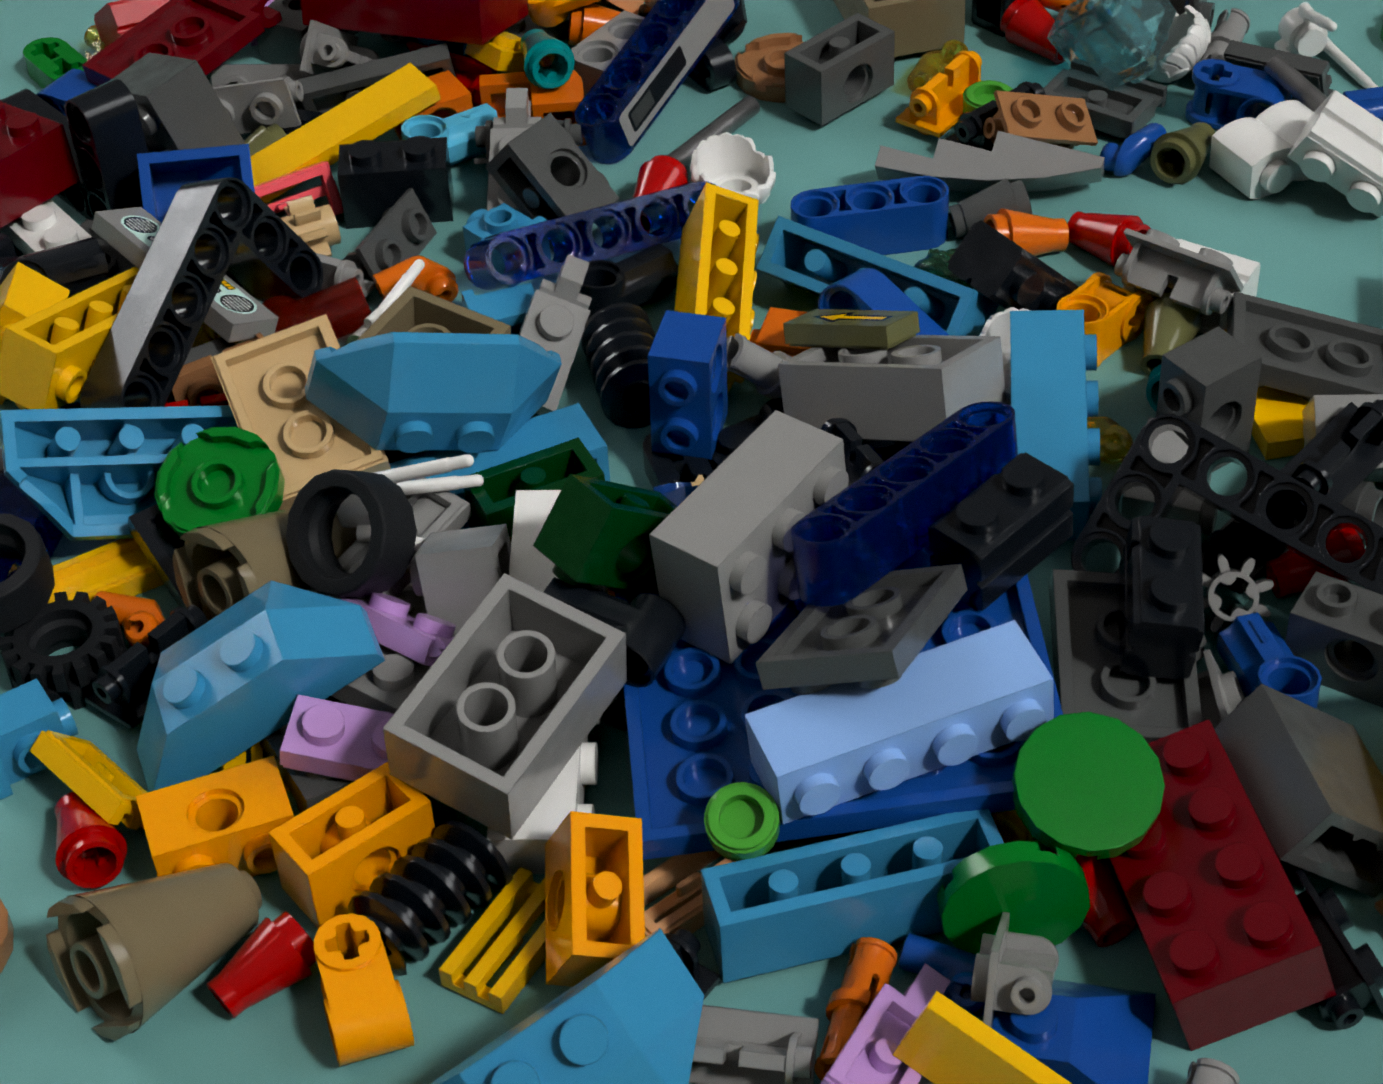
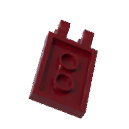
(189, 30)

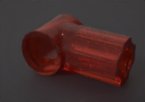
(341, 303)

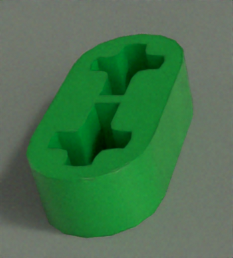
(50, 59)

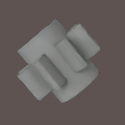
(1227, 576)

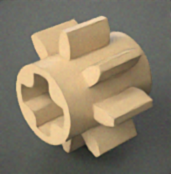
(313, 225)

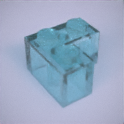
(1114, 36)

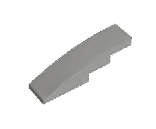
(1013, 157)

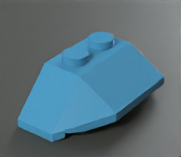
(433, 388)
(96, 463)
(242, 677)
(615, 1027)

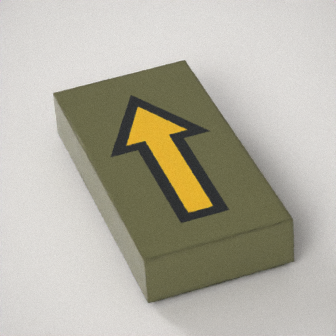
(851, 328)

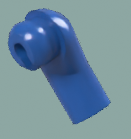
(1133, 151)
(947, 960)

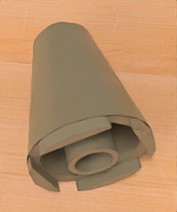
(238, 557)
(148, 940)

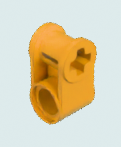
(1108, 312)
(359, 990)

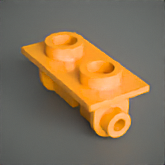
(940, 101)

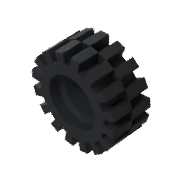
(62, 626)

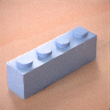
(868, 740)

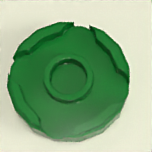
(218, 479)
(1087, 785)
(1037, 887)

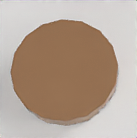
(762, 66)

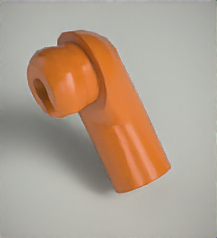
(432, 279)
(135, 615)

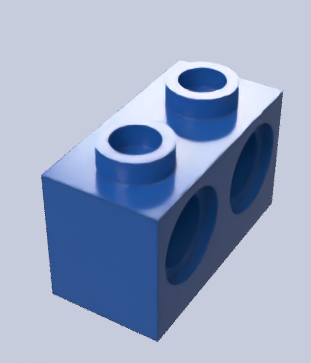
(688, 384)

